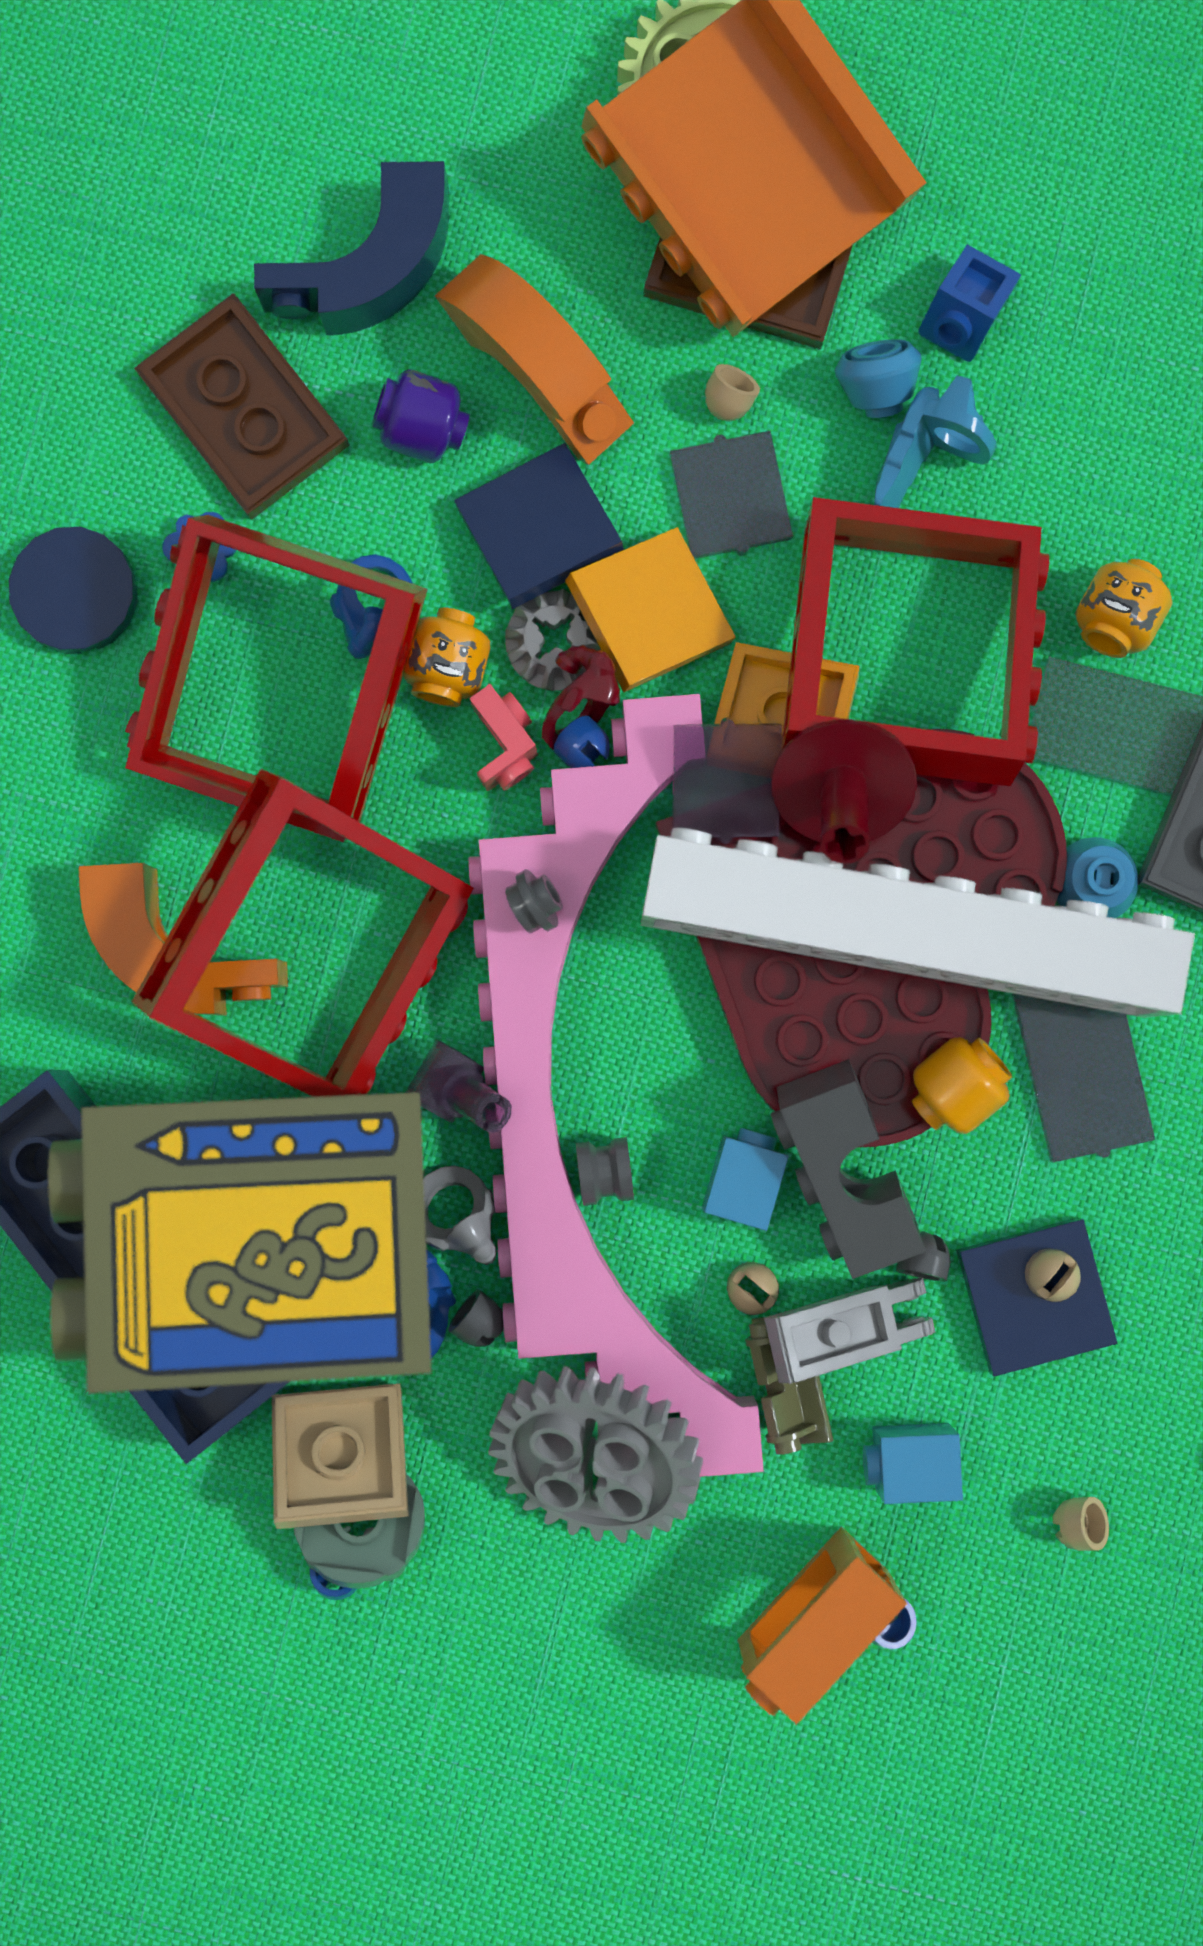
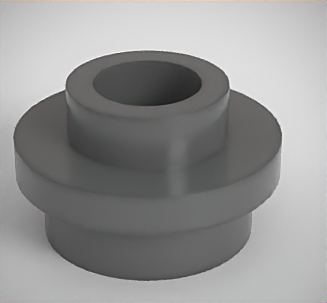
(534, 901)

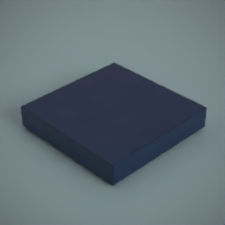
(538, 525)
(1015, 1323)

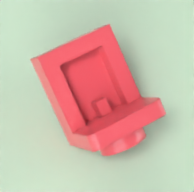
(506, 723)

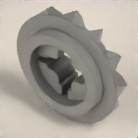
(525, 639)

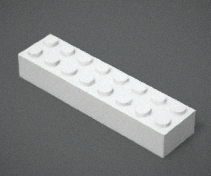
(917, 927)

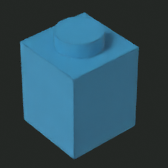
(745, 1179)
(914, 1463)

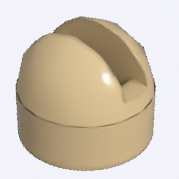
(730, 392)
(1044, 1266)
(759, 1275)
(1082, 1524)

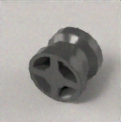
(604, 1171)

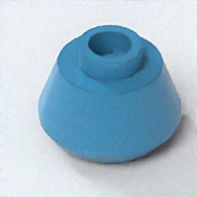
(879, 376)
(1114, 878)

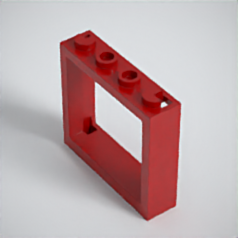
(940, 537)
(179, 618)
(221, 895)

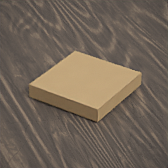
(338, 1456)

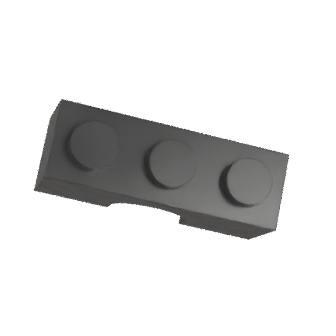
(866, 1218)

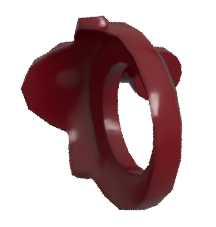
(595, 684)

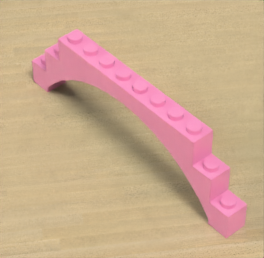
(559, 1278)

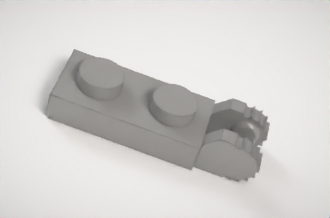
(844, 1330)

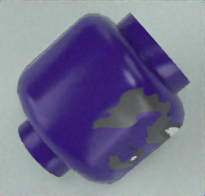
(420, 416)

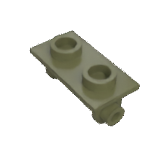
(792, 1411)

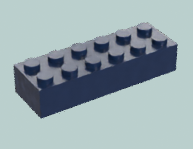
(29, 1124)

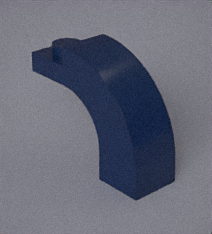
(381, 272)

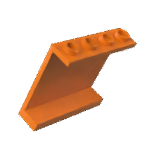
(752, 158)

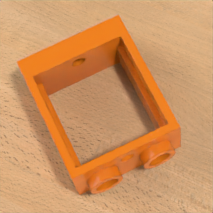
(818, 1627)

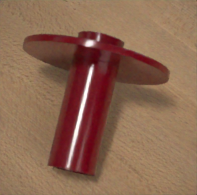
(844, 785)

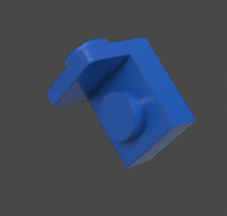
(968, 303)

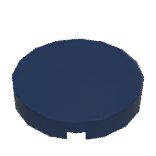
(73, 590)

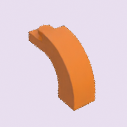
(541, 350)
(128, 933)

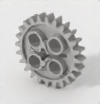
(640, 1455)

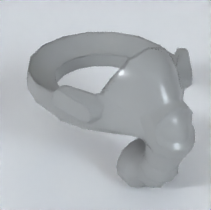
(472, 1233)

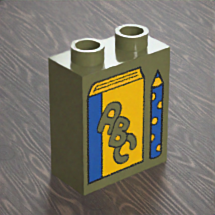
(244, 1242)

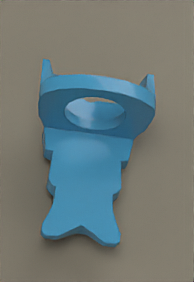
(931, 421)

